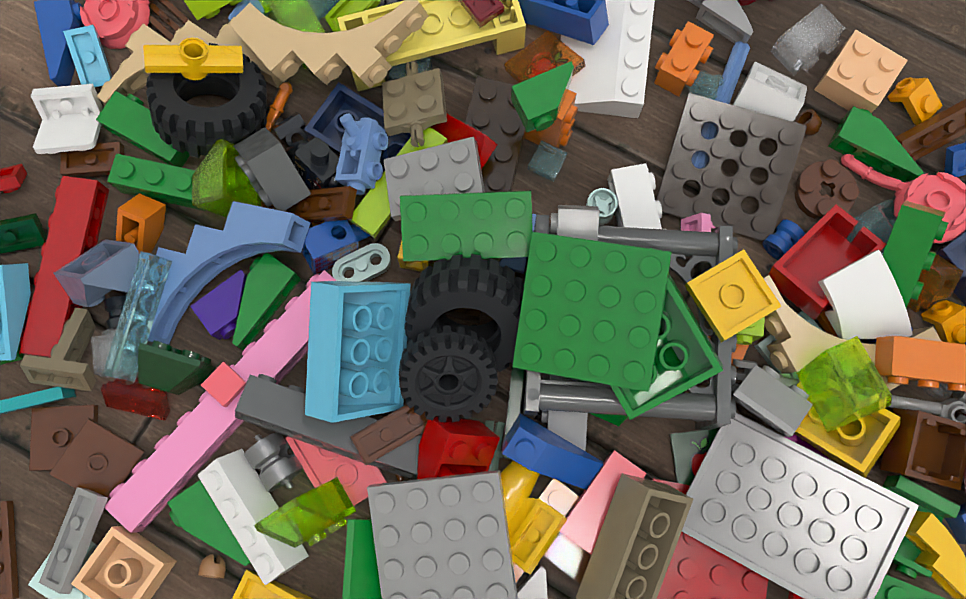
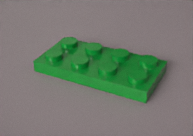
(466, 225)

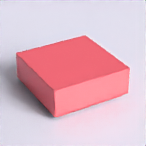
(224, 384)

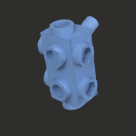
(361, 153)

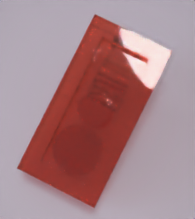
(136, 399)

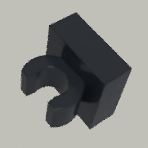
(289, 126)

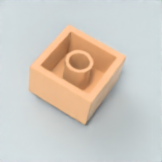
(860, 73)
(124, 567)

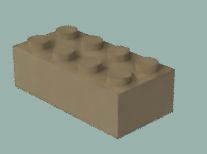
(635, 541)

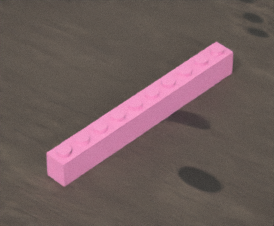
(210, 424)

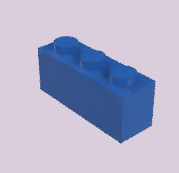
(572, 18)

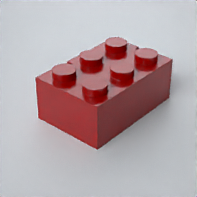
(819, 255)

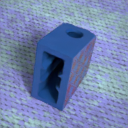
(330, 242)

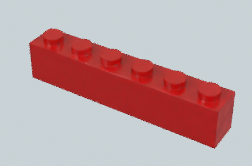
(72, 232)

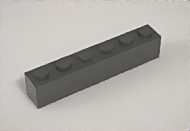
(284, 412)

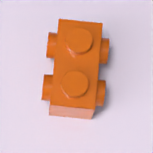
(680, 65)

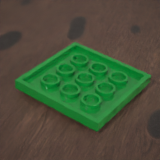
(592, 310)

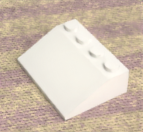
(617, 63)

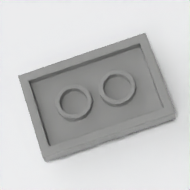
(434, 170)

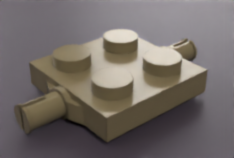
(414, 103)

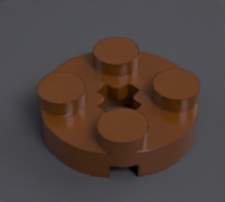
(830, 174)

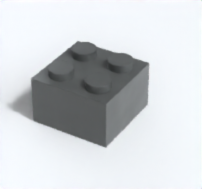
(270, 170)

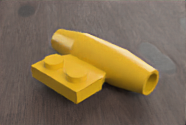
(529, 520)

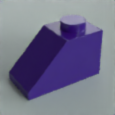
(221, 306)

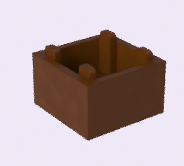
(927, 449)

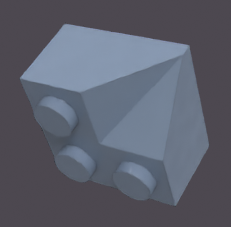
(99, 271)

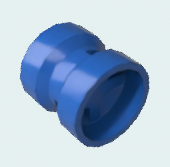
(786, 236)

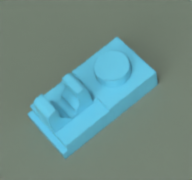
(88, 55)

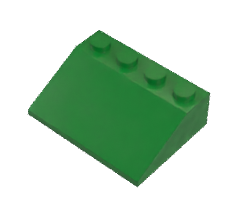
(681, 358)

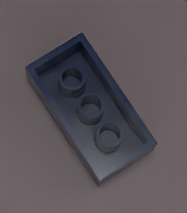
(342, 101)

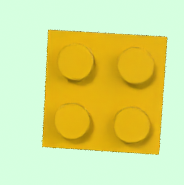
(732, 295)

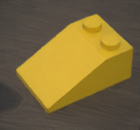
(854, 444)

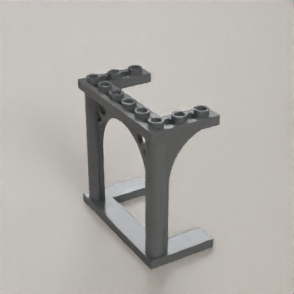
(706, 406)

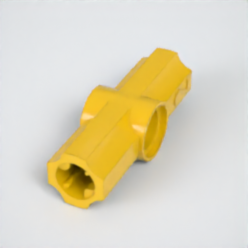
(193, 59)

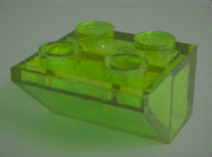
(844, 384)

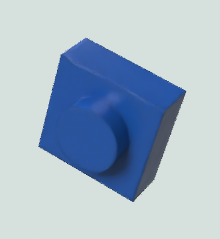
(956, 160)

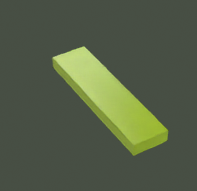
(374, 209)

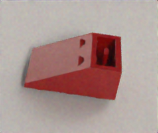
(455, 448)

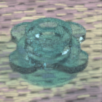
(706, 91)

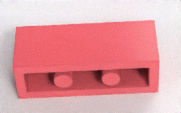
(591, 508)

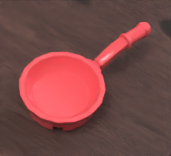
(115, 19)
(933, 191)

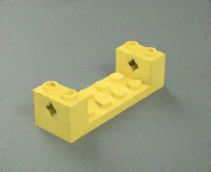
(445, 30)

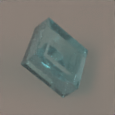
(547, 161)

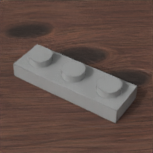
(73, 540)

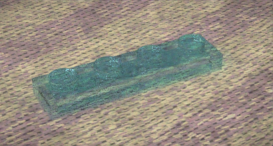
(137, 316)

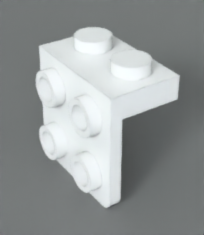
(67, 118)

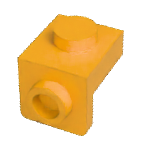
(917, 97)
(948, 320)

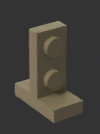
(64, 365)

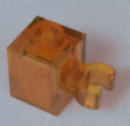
(938, 283)

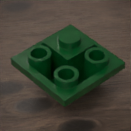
(171, 368)

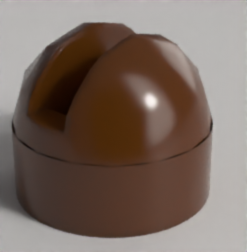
(811, 120)

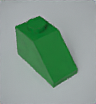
(541, 97)

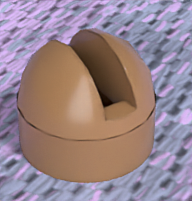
(212, 569)

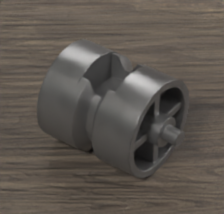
(271, 458)

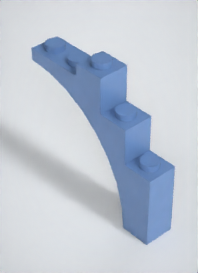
(210, 251)

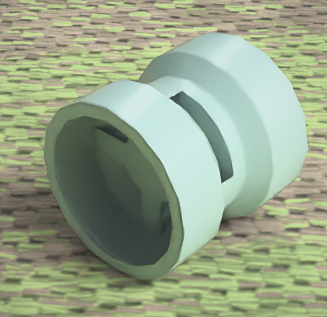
(606, 202)

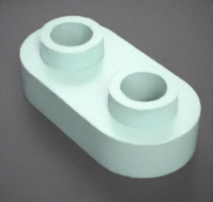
(361, 263)

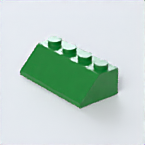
(360, 567)

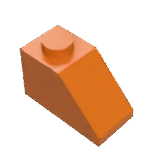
(140, 222)

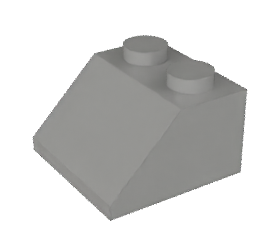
(772, 400)

